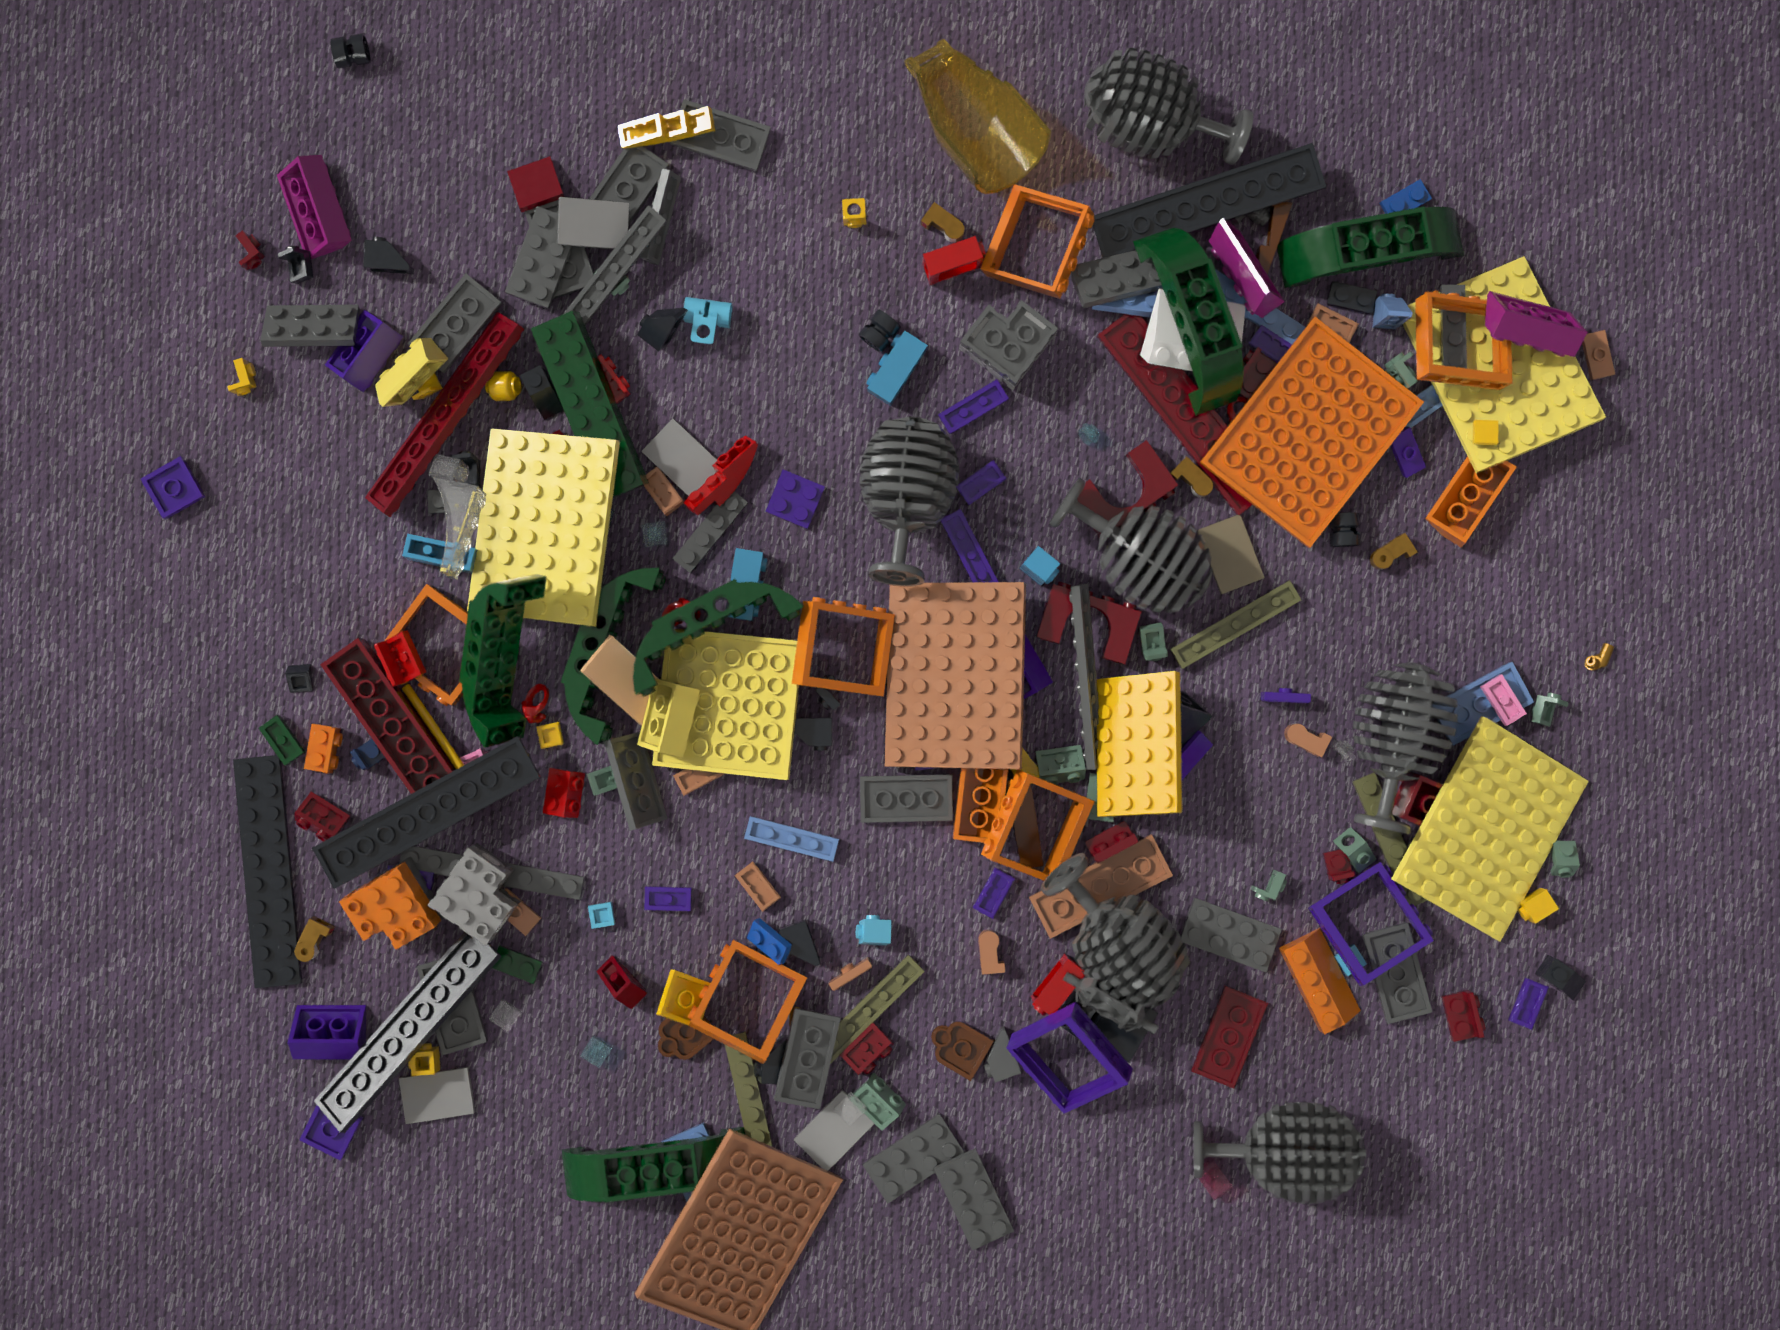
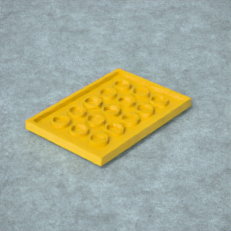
(1139, 745)

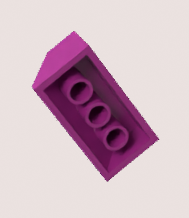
(314, 205)
(1245, 269)
(1533, 325)

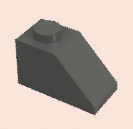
(1000, 1062)

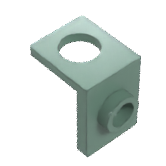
(1358, 852)

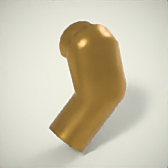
(1600, 660)

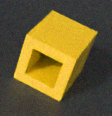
(1537, 906)

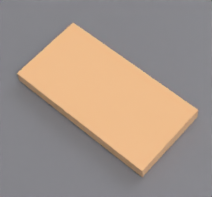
(612, 672)

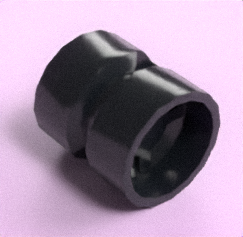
(343, 54)
(879, 331)
(1344, 530)

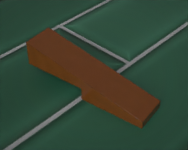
(1279, 215)
(1027, 832)

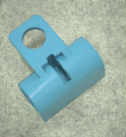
(707, 313)

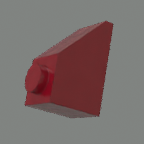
(621, 983)

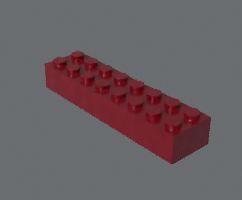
(387, 716)

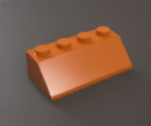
(1467, 500)
(978, 802)
(1320, 981)

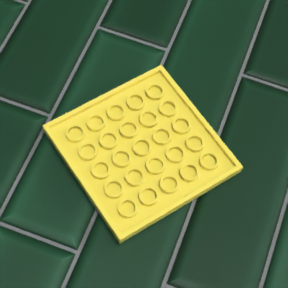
(743, 704)

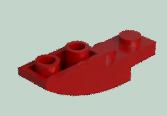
(730, 471)

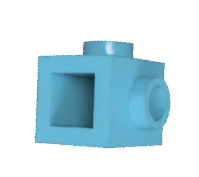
(874, 931)

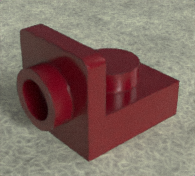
(1338, 866)

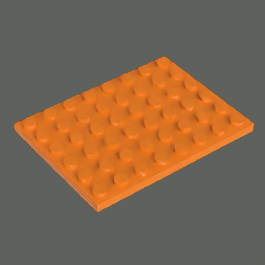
(1311, 432)

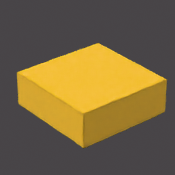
(1485, 432)
(550, 735)

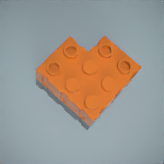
(393, 904)

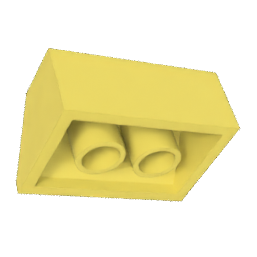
(409, 372)
(668, 718)

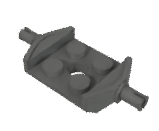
(1108, 1006)

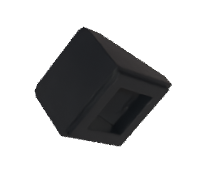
(299, 678)

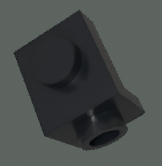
(298, 263)
(473, 464)
(827, 698)

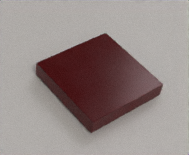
(535, 184)

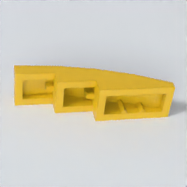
(666, 128)

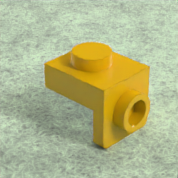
(245, 374)

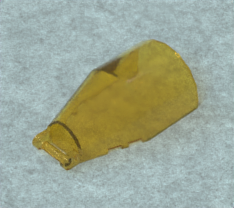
(978, 119)

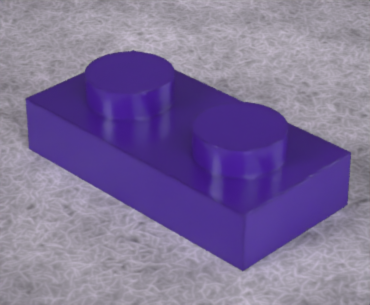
(668, 898)

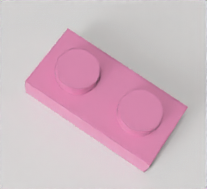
(1503, 700)

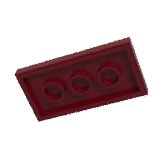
(1229, 1037)

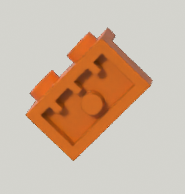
(323, 748)

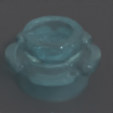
(1088, 434)

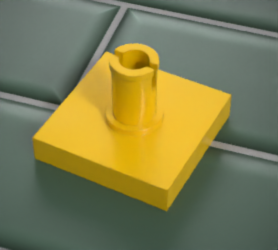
(680, 996)

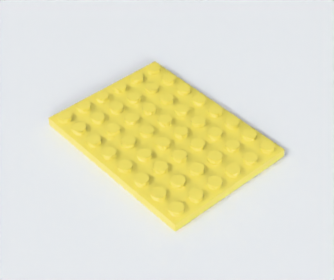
(1546, 392)
(547, 518)
(1490, 829)

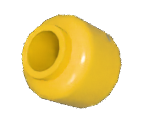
(503, 386)

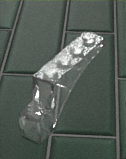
(462, 509)

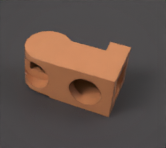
(1307, 741)
(988, 946)

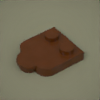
(681, 1039)
(960, 1047)

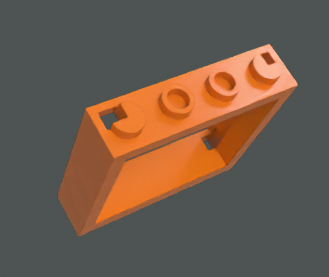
(1006, 227)
(1428, 371)
(806, 642)
(424, 682)
(1009, 809)
(707, 992)

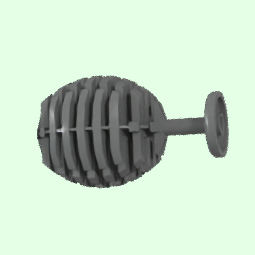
(1153, 108)
(907, 487)
(1153, 559)
(1403, 732)
(1122, 941)
(1295, 1152)

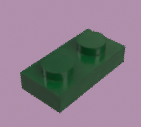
(281, 740)
(518, 964)

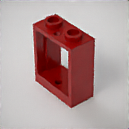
(953, 260)
(1053, 989)

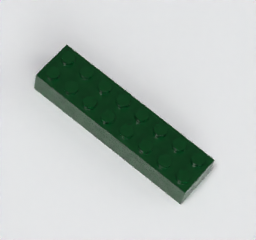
(587, 393)

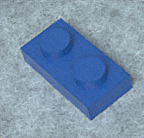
(1407, 198)
(769, 941)

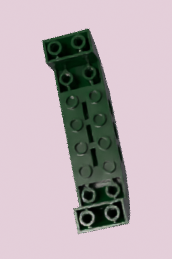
(1370, 244)
(1199, 315)
(738, 596)
(492, 656)
(577, 686)
(639, 1169)

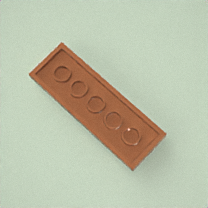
(1116, 877)

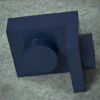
(367, 755)

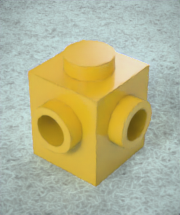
(425, 1061)

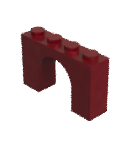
(1156, 483)
(1121, 621)

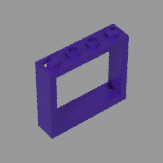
(1340, 944)
(1117, 1067)

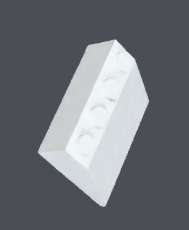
(1162, 340)

